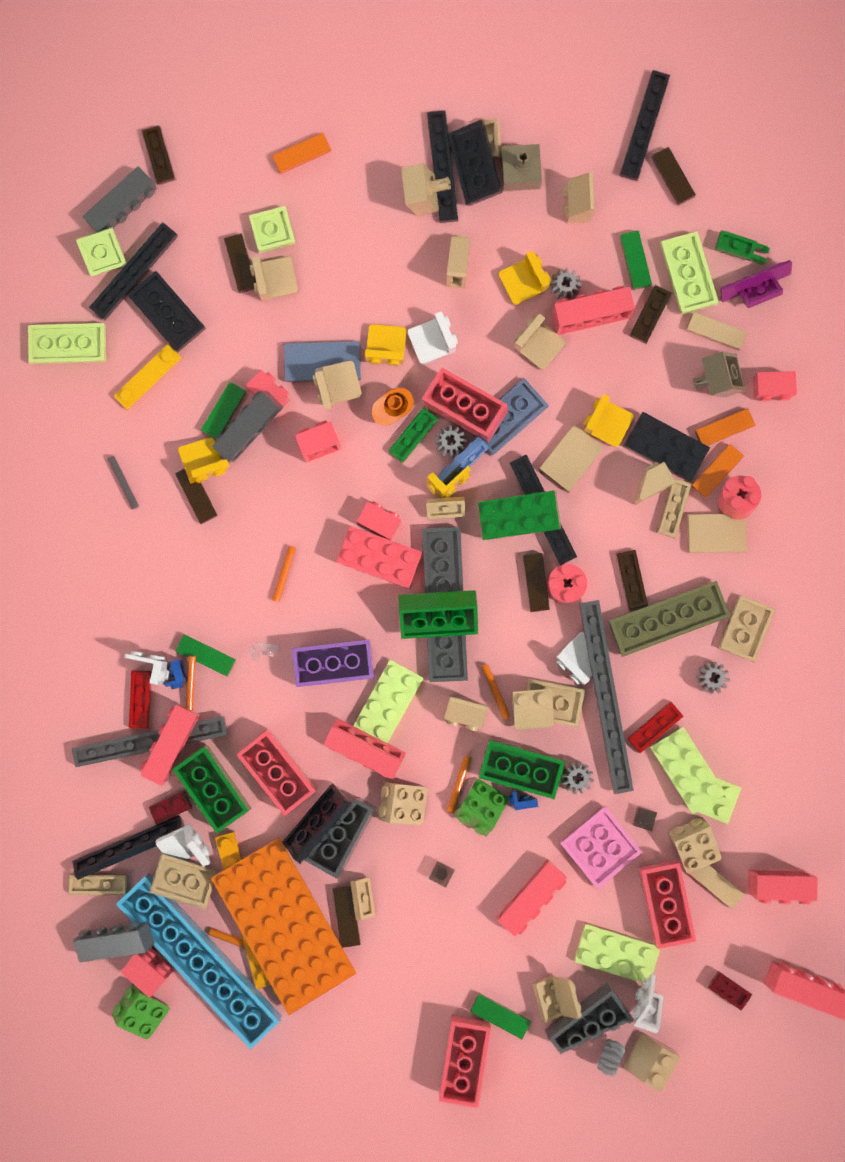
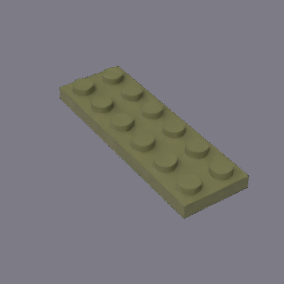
(669, 618)

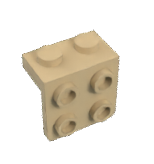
(274, 278)
(539, 342)
(337, 383)
(402, 803)
(695, 844)
(556, 998)

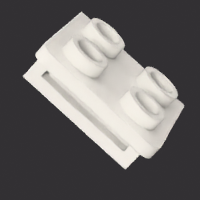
(433, 339)
(576, 660)
(160, 671)
(184, 844)
(648, 1007)

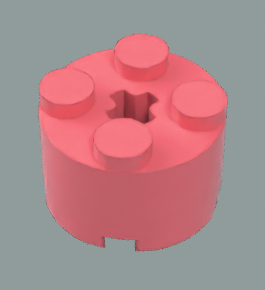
(739, 497)
(577, 582)

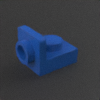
(178, 672)
(525, 802)

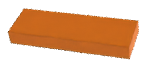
(301, 153)
(725, 427)
(717, 471)

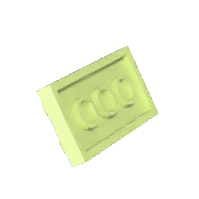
(689, 273)
(67, 343)
(388, 701)
(688, 770)
(616, 953)

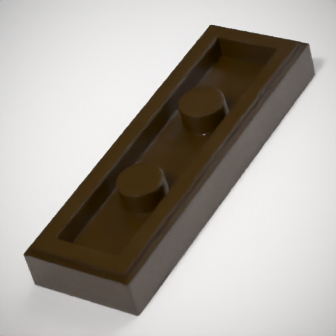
(158, 155)
(673, 176)
(240, 262)
(650, 314)
(197, 498)
(632, 579)
(536, 582)
(346, 917)

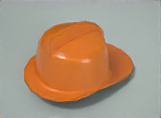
(392, 406)

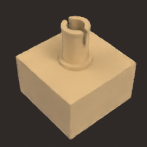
(422, 188)

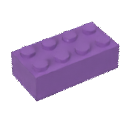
(333, 663)

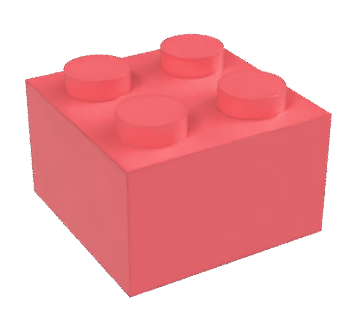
(318, 441)
(147, 971)

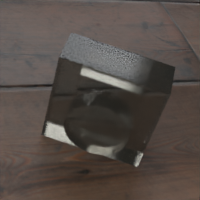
(644, 818)
(441, 873)

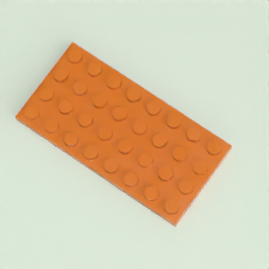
(283, 926)

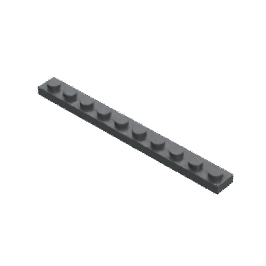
(606, 697)

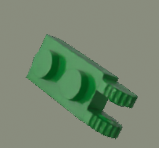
(741, 247)

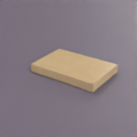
(571, 458)
(716, 534)
(746, 628)
(566, 701)
(182, 881)

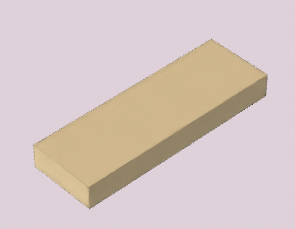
(716, 331)
(674, 508)
(98, 884)
(718, 886)

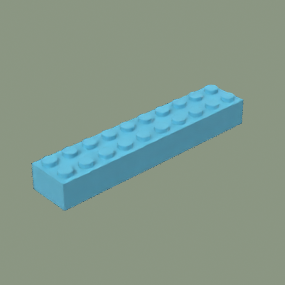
(202, 963)

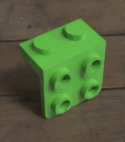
(482, 808)
(139, 1013)

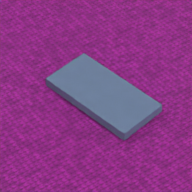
(304, 358)
(523, 407)

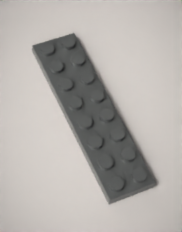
(444, 574)

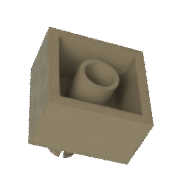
(521, 167)
(721, 375)

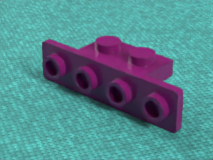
(759, 286)

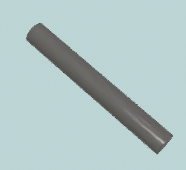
(123, 482)

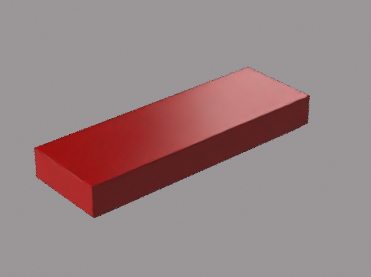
(140, 699)
(655, 727)

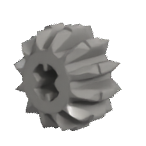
(571, 290)
(458, 440)
(706, 674)
(573, 772)
(611, 1057)

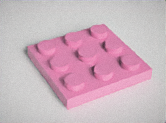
(601, 847)

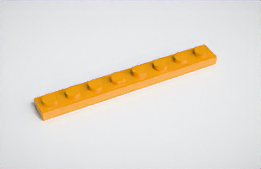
(230, 854)

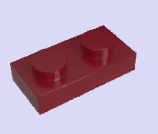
(170, 807)

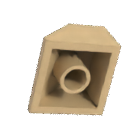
(579, 198)
(656, 479)
(532, 709)
(466, 713)
(651, 1061)

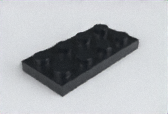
(475, 163)
(166, 311)
(668, 445)
(316, 823)

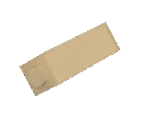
(458, 261)

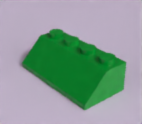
(438, 614)

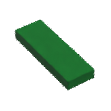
(635, 260)
(223, 410)
(413, 435)
(206, 655)
(500, 1016)

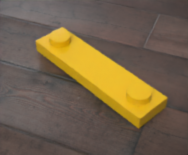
(147, 377)

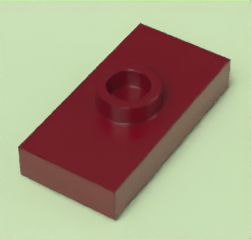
(729, 990)

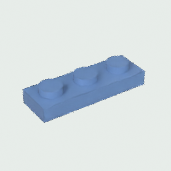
(462, 460)

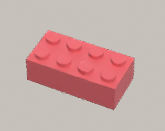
(592, 310)
(465, 404)
(379, 557)
(276, 772)
(667, 904)
(806, 989)
(464, 1061)

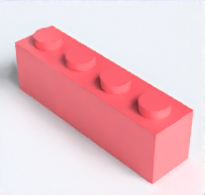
(169, 745)
(364, 749)
(531, 898)

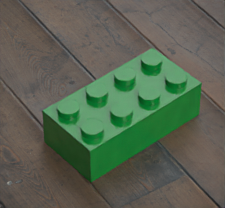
(519, 515)
(521, 769)
(212, 789)

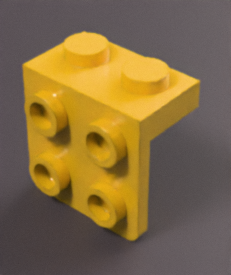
(525, 279)
(385, 345)
(608, 421)
(202, 461)
(437, 487)

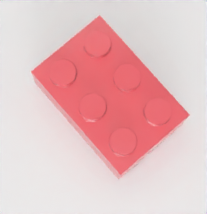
(782, 886)

